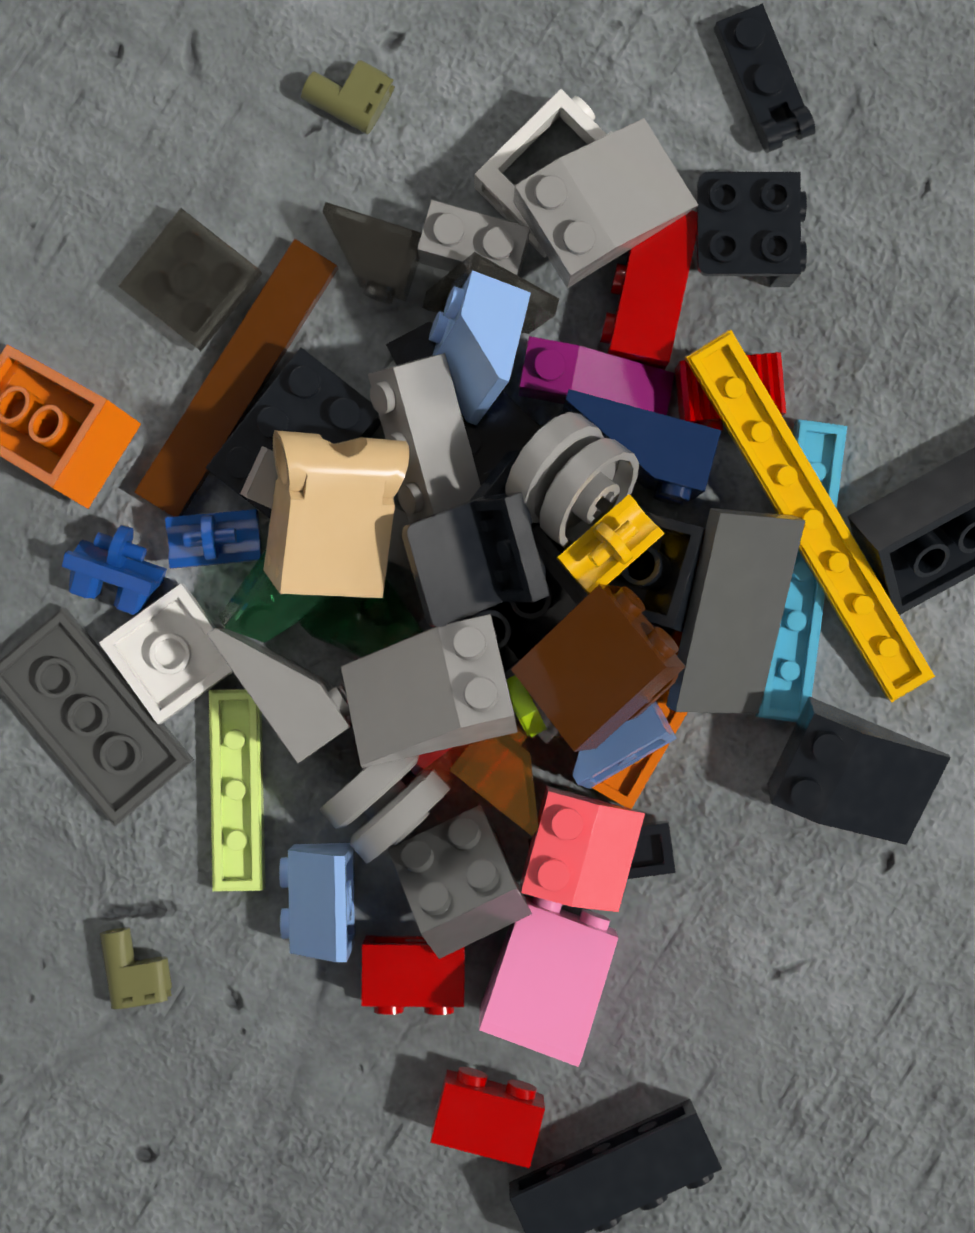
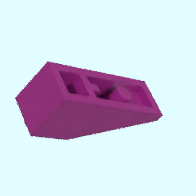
(558, 366)

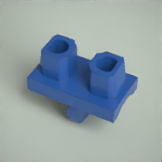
(213, 538)
(117, 563)

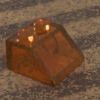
(502, 775)

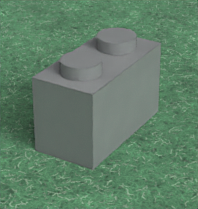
(456, 233)

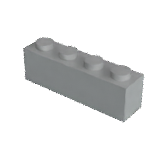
(422, 408)

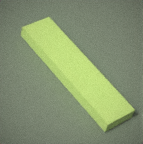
(236, 791)

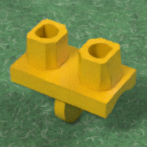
(610, 545)

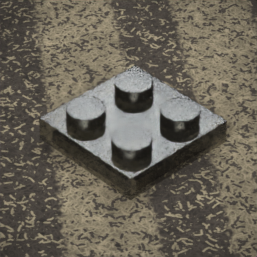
(190, 279)

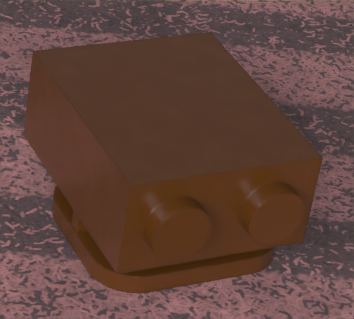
(599, 667)

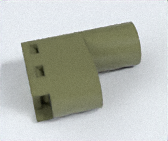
(356, 102)
(132, 981)

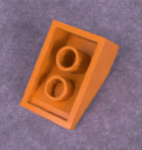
(59, 427)

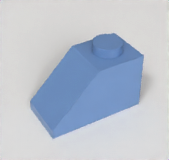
(624, 747)

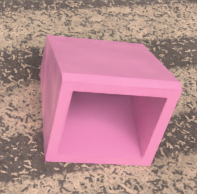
(549, 980)

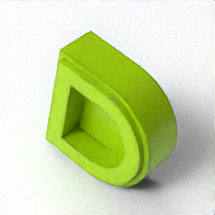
(525, 708)

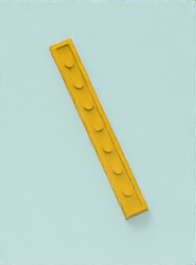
(797, 491)

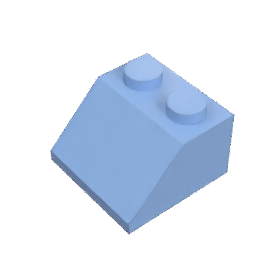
(480, 339)
(320, 900)

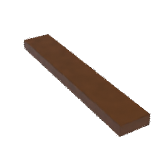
(237, 378)

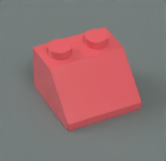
(581, 851)

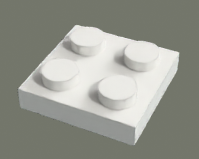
(167, 654)

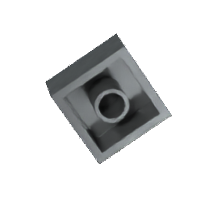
(459, 882)

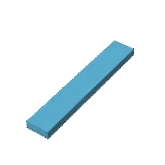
(797, 642)

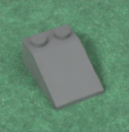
(602, 200)
(429, 693)
(294, 700)

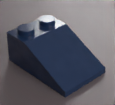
(670, 451)

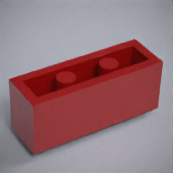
(651, 295)

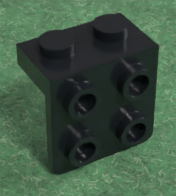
(751, 225)
(474, 558)

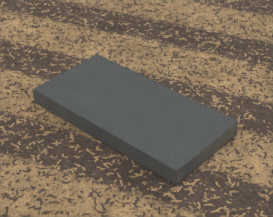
(735, 611)
(90, 717)

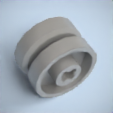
(571, 476)
(389, 803)

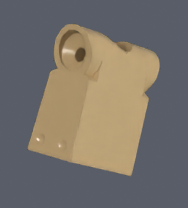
(332, 514)

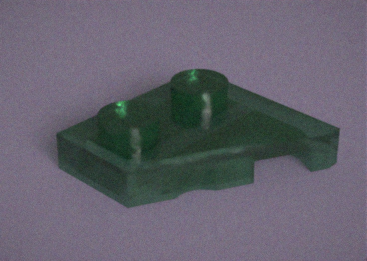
(263, 612)
(363, 623)

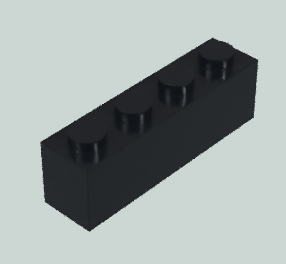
(617, 1175)

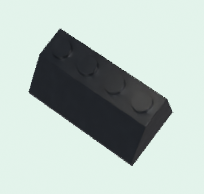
(921, 533)

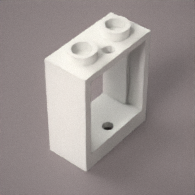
(497, 188)

